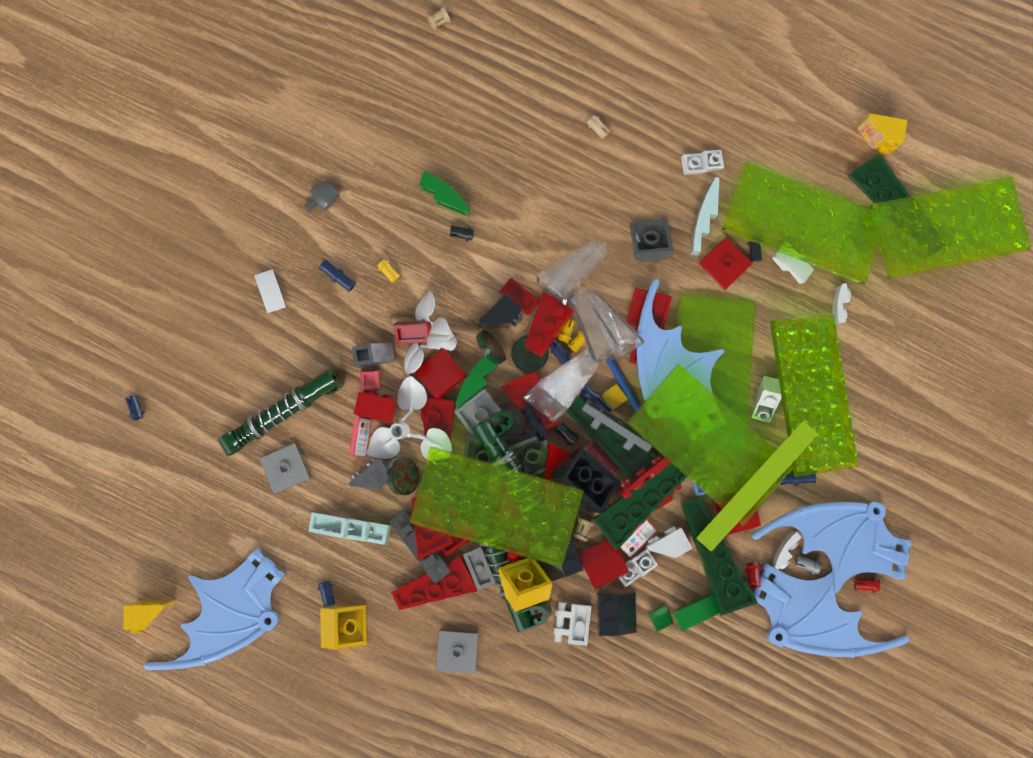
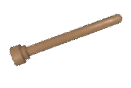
(471, 332)

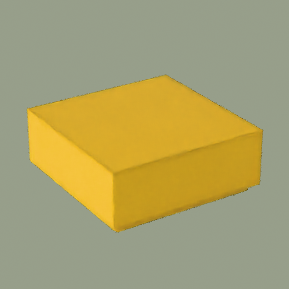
(614, 397)

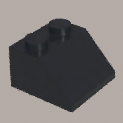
(502, 314)
(616, 614)

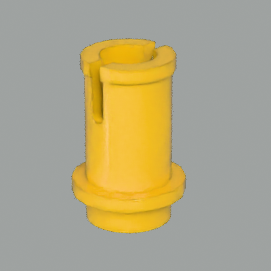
(388, 270)
(564, 336)
(577, 342)

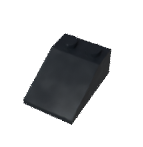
(570, 565)

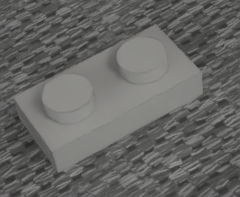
(479, 568)

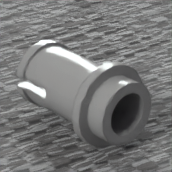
(808, 564)

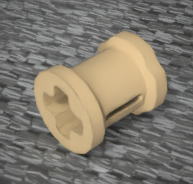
(438, 18)
(582, 523)

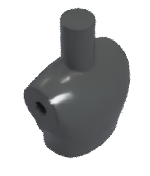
(323, 195)

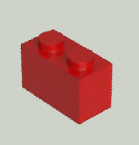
(376, 407)

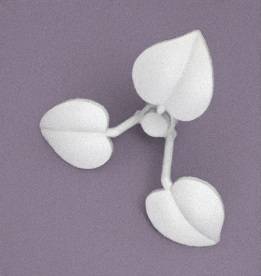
(438, 337)
(384, 440)

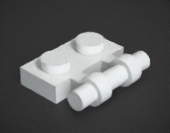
(578, 625)

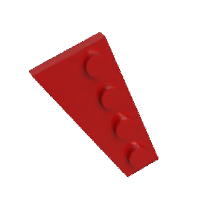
(424, 590)

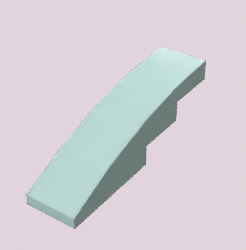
(707, 211)
(349, 528)

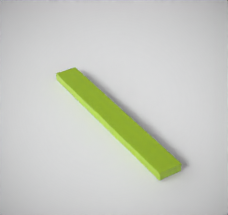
(757, 485)

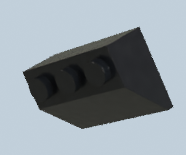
(588, 474)

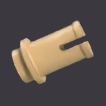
(598, 127)

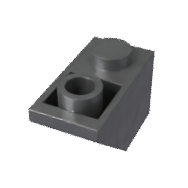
(373, 354)
(372, 477)

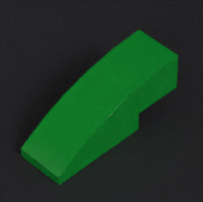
(444, 194)
(475, 381)
(695, 612)

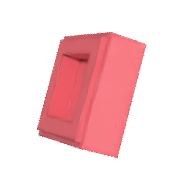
(370, 380)

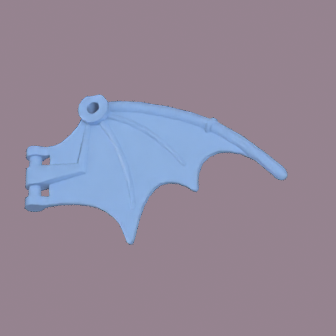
(664, 351)
(849, 536)
(231, 614)
(810, 619)

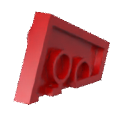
(519, 388)
(438, 415)

